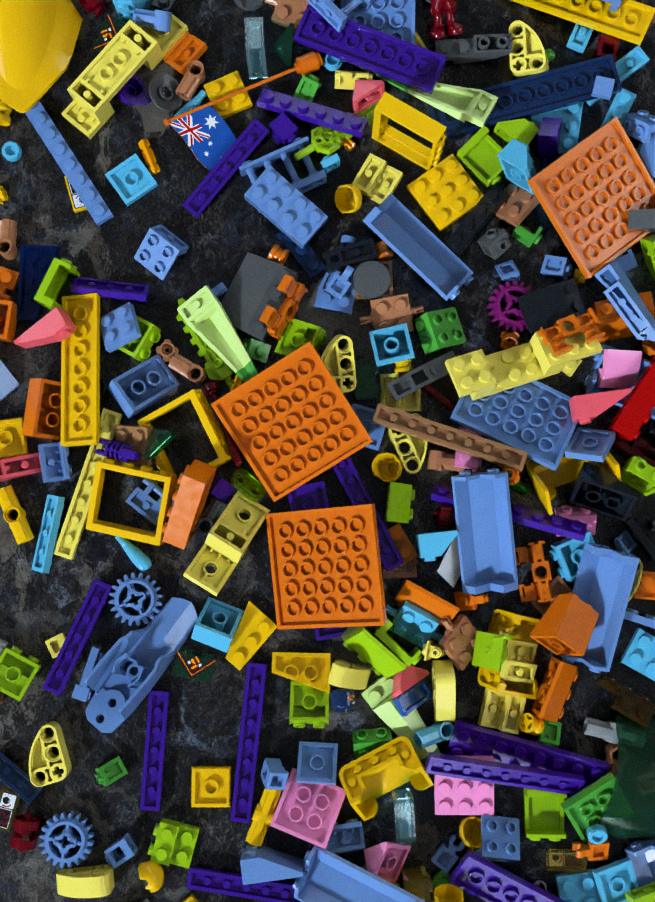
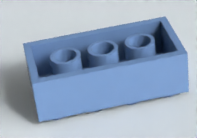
(285, 207)

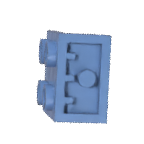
(160, 250)
(499, 839)

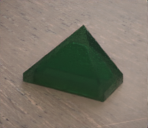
(284, 45)
(158, 441)

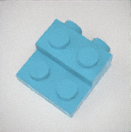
(568, 555)

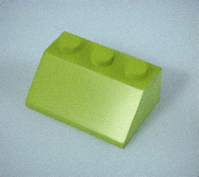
(372, 650)

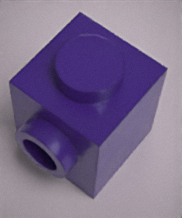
(283, 130)

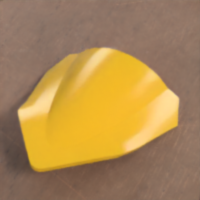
(34, 48)

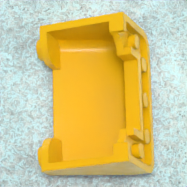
(520, 627)
(380, 773)

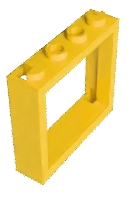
(416, 122)
(208, 421)
(123, 531)

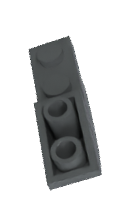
(476, 49)
(420, 377)

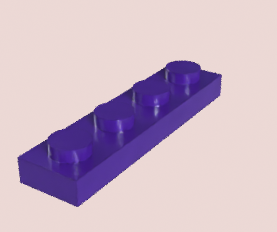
(110, 289)

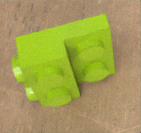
(298, 334)
(140, 347)
(639, 475)
(17, 672)
(308, 706)
(173, 843)

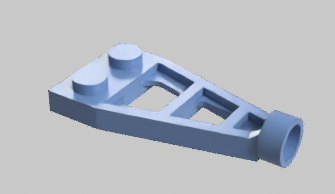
(327, 301)

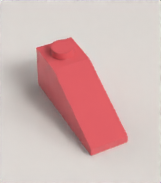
(50, 329)
(589, 406)
(19, 466)

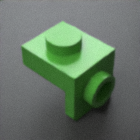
(257, 350)

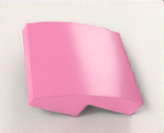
(619, 369)

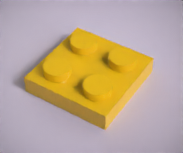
(223, 87)

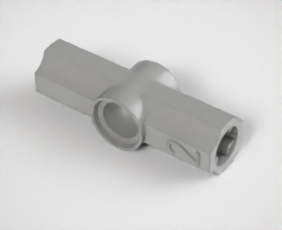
(601, 729)

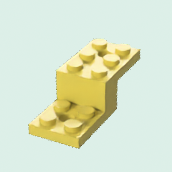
(226, 543)

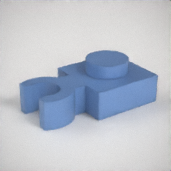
(446, 855)

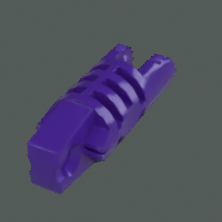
(117, 451)

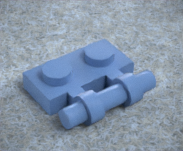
(144, 503)

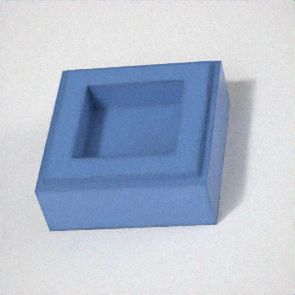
(603, 87)

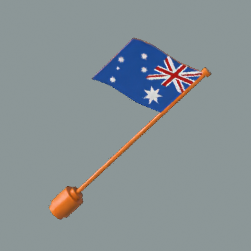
(207, 131)

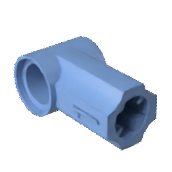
(155, 19)

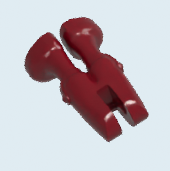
(452, 26)
(636, 448)

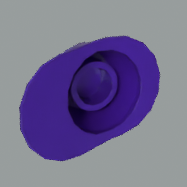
(134, 92)

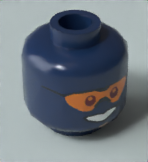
(342, 699)

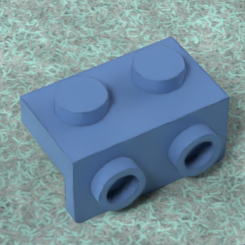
(639, 125)
(54, 462)
(347, 837)

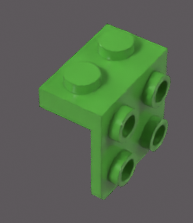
(439, 330)

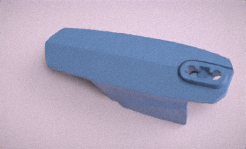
(137, 664)

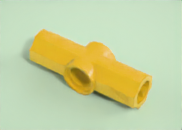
(20, 526)
(263, 816)

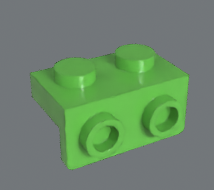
(369, 739)

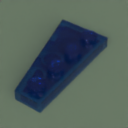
(32, 269)

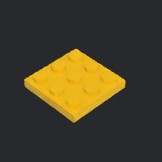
(445, 192)

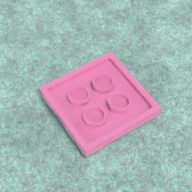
(463, 796)
(308, 810)

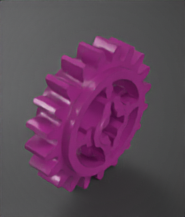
(516, 313)

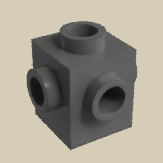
(494, 242)

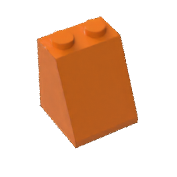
(566, 626)

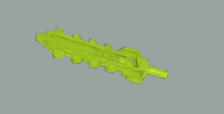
(329, 140)
(214, 367)

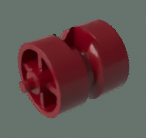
(445, 516)
(25, 832)

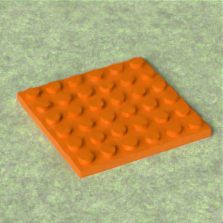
(591, 194)
(292, 421)
(326, 568)

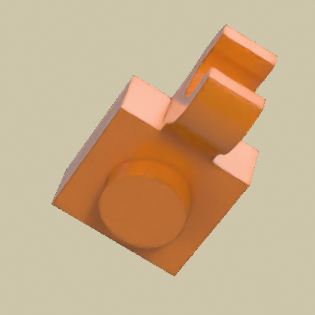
(469, 601)
(591, 851)

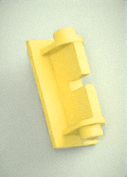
(347, 79)
(432, 650)

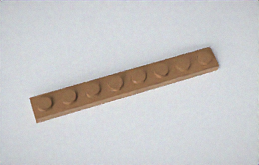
(449, 437)

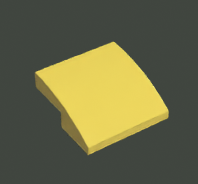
(377, 179)
(410, 403)
(519, 661)
(501, 711)

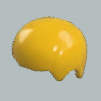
(348, 198)
(387, 467)
(471, 831)
(153, 874)
(448, 893)

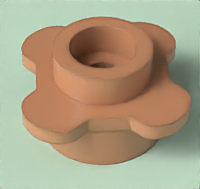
(166, 345)

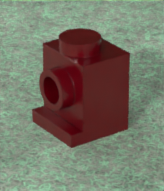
(98, 7)
(607, 45)

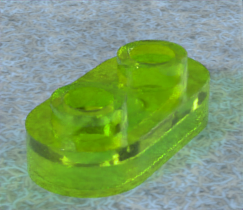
(248, 485)

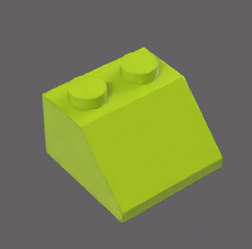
(398, 502)

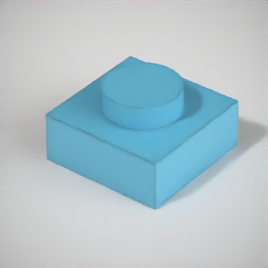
(330, 163)

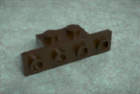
(627, 702)

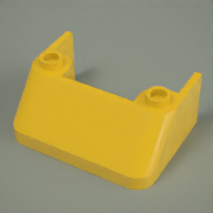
(546, 480)

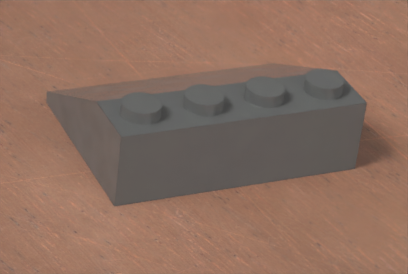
(252, 291)

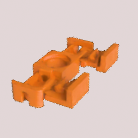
(278, 320)
(583, 322)
(542, 588)

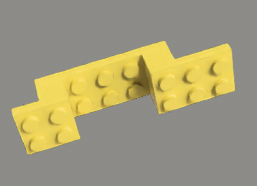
(113, 69)
(489, 374)

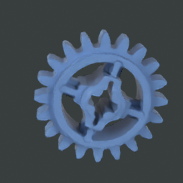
(132, 592)
(51, 839)

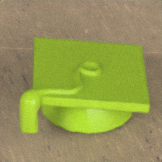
(490, 650)

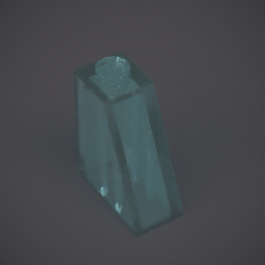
(255, 47)
(404, 816)

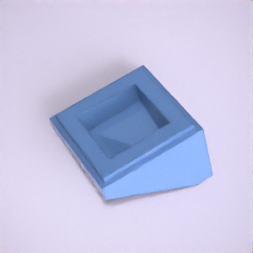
(508, 271)
(624, 542)

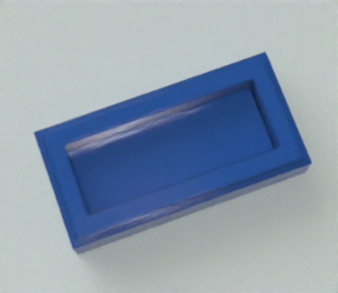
(413, 698)

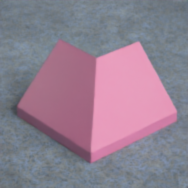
(386, 860)

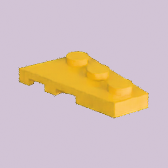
(250, 635)
(304, 668)

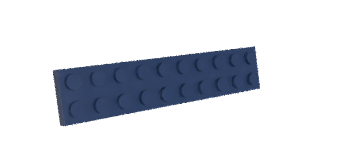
(537, 94)

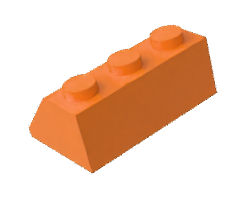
(611, 321)
(43, 410)
(425, 600)
(554, 689)

